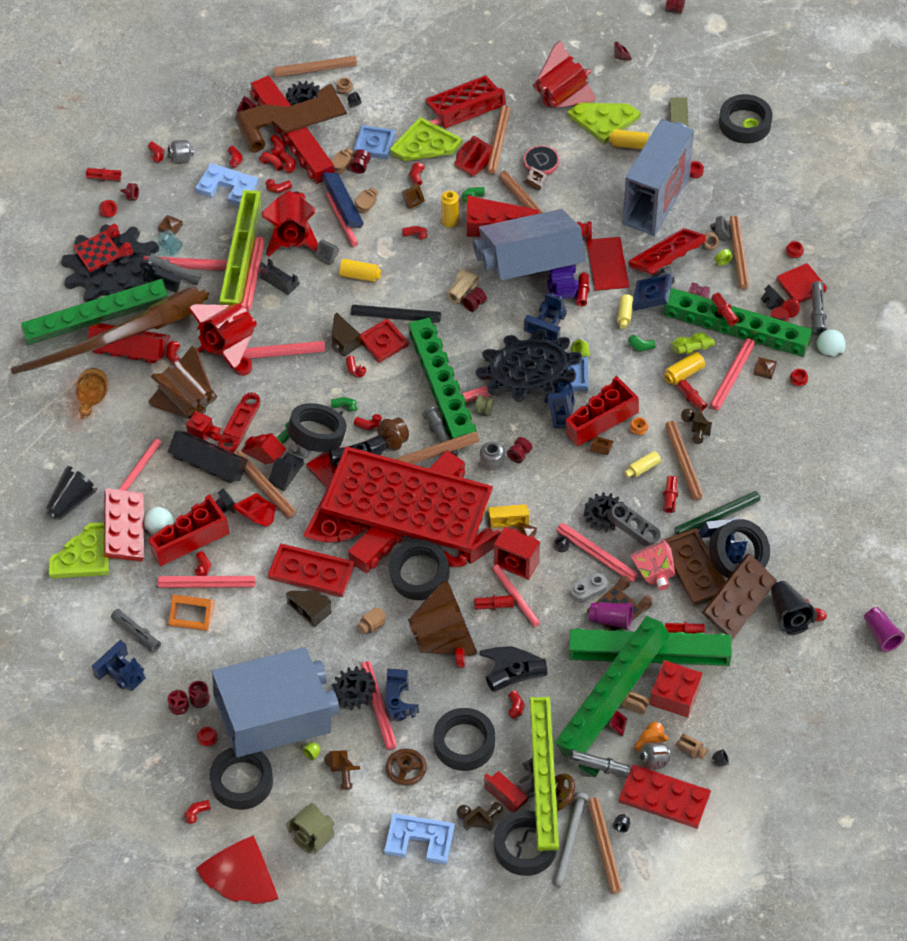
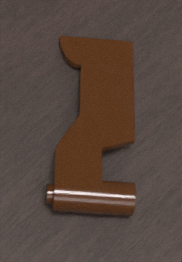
(288, 118)

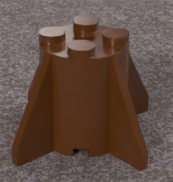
(183, 387)
(441, 624)

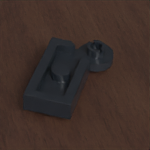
(170, 280)

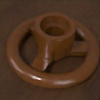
(405, 756)
(564, 795)

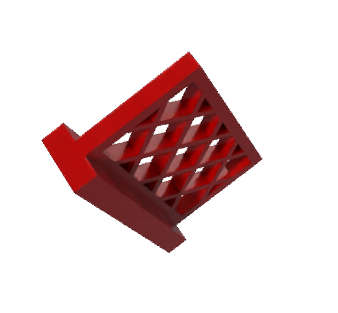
(468, 107)

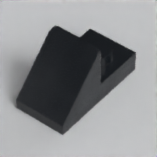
(285, 470)

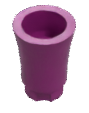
(612, 614)
(884, 630)

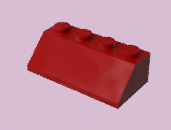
(144, 345)

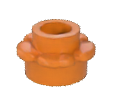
(638, 422)

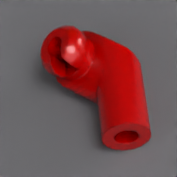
(236, 156)
(414, 173)
(413, 230)
(172, 348)
(353, 369)
(368, 424)
(459, 561)
(518, 705)

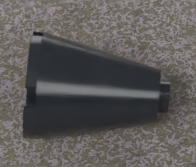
(69, 493)
(791, 609)

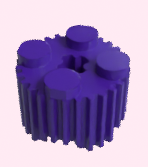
(562, 282)

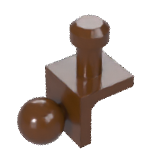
(339, 762)

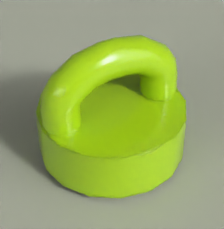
(580, 346)

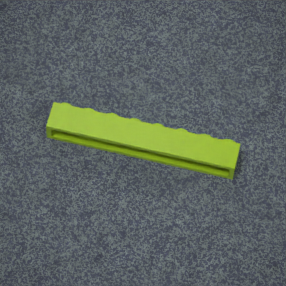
(241, 248)

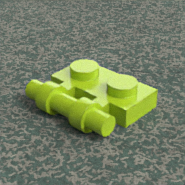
(689, 344)

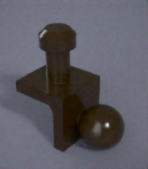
(700, 424)
(478, 816)

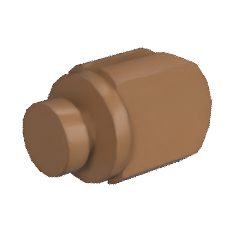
(342, 160)
(366, 200)
(371, 621)
(635, 703)
(691, 747)

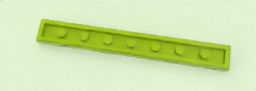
(543, 774)

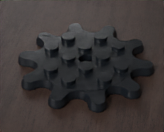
(110, 279)
(544, 364)

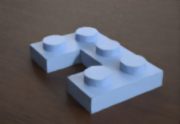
(218, 175)
(437, 833)

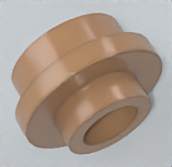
(344, 85)
(715, 240)

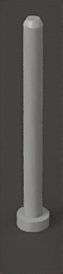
(581, 799)

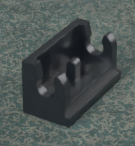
(278, 278)

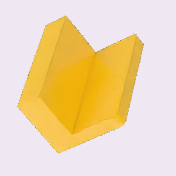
(508, 516)

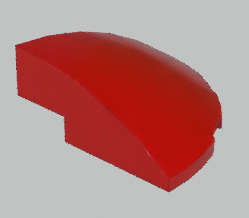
(331, 528)
(239, 873)

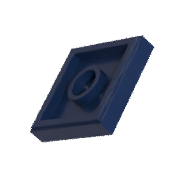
(652, 292)

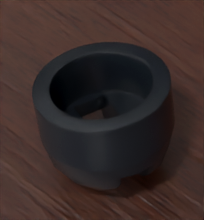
(354, 99)
(563, 546)
(721, 758)
(621, 823)

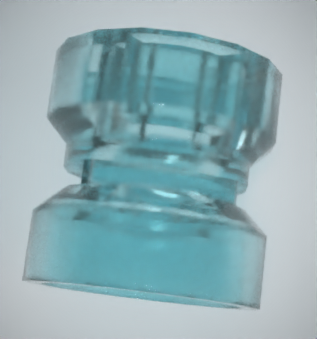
(169, 242)

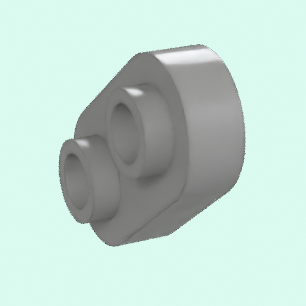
(589, 587)

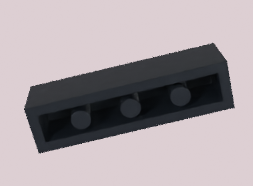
(208, 456)

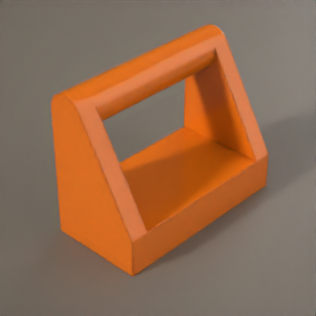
(208, 603)

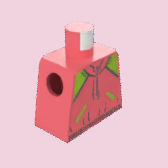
(655, 564)

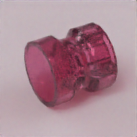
(699, 290)

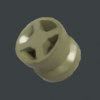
(484, 405)

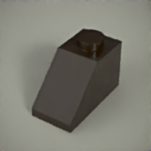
(344, 336)
(310, 605)

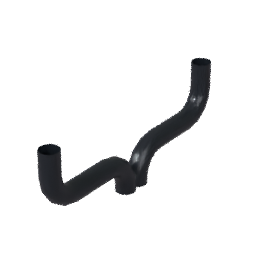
(523, 840)

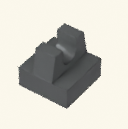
(721, 228)
(326, 251)

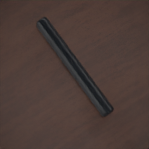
(395, 313)

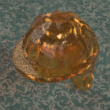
(91, 390)

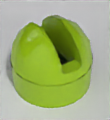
(311, 750)

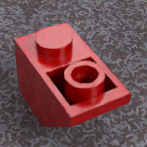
(264, 448)

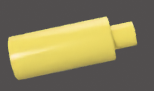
(625, 311)
(643, 464)

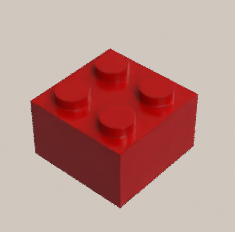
(517, 553)
(676, 688)

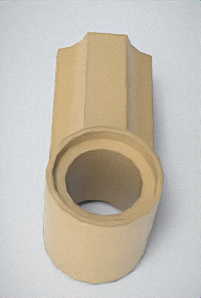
(464, 283)

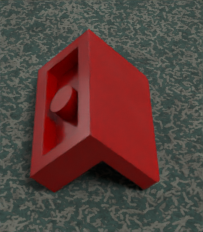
(483, 544)

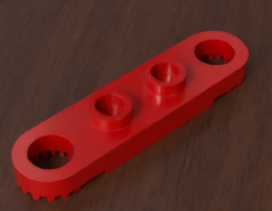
(240, 422)

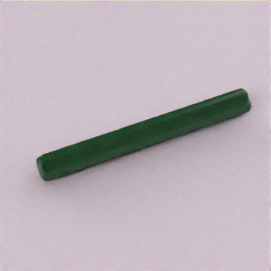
(719, 512)

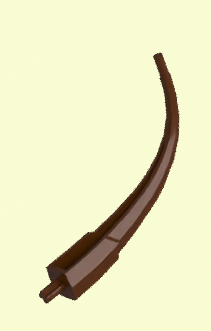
(157, 316)

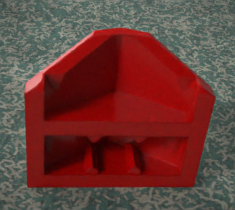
(473, 155)
(257, 509)

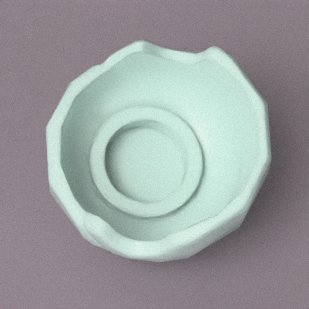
(831, 343)
(157, 519)

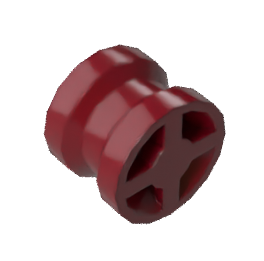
(174, 699)

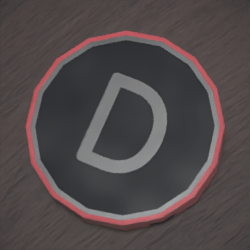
(542, 158)

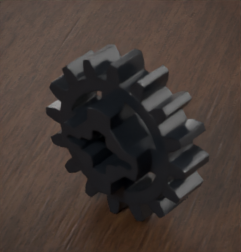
(302, 92)
(597, 509)
(358, 679)

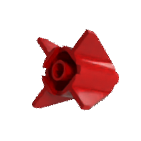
(562, 80)
(290, 222)
(224, 330)

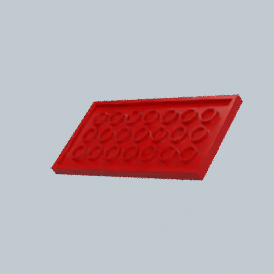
(407, 499)

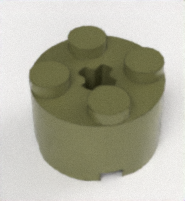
(311, 828)

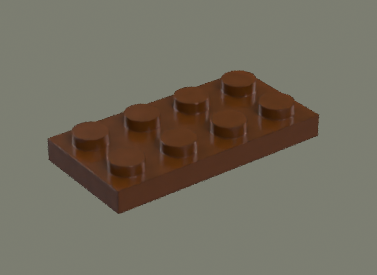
(695, 566)
(739, 596)

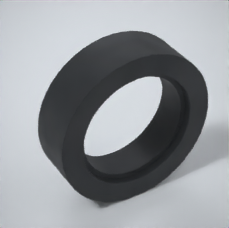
(750, 103)
(320, 414)
(746, 527)
(412, 549)
(464, 762)
(241, 800)
(515, 865)

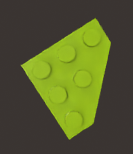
(603, 118)
(425, 141)
(81, 555)

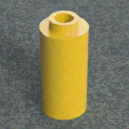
(628, 139)
(449, 209)
(360, 270)
(684, 368)

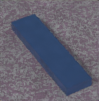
(342, 200)

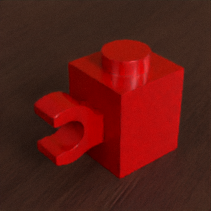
(202, 427)

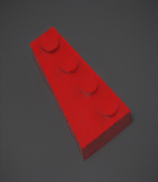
(487, 212)
(602, 412)
(189, 532)

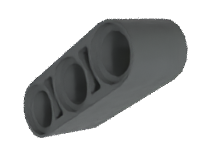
(642, 524)

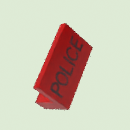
(505, 791)

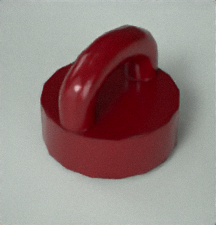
(131, 191)

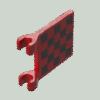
(101, 249)

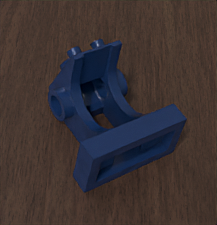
(551, 308)
(563, 397)
(734, 549)
(114, 662)
(397, 682)

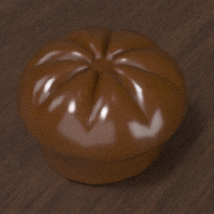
(394, 432)

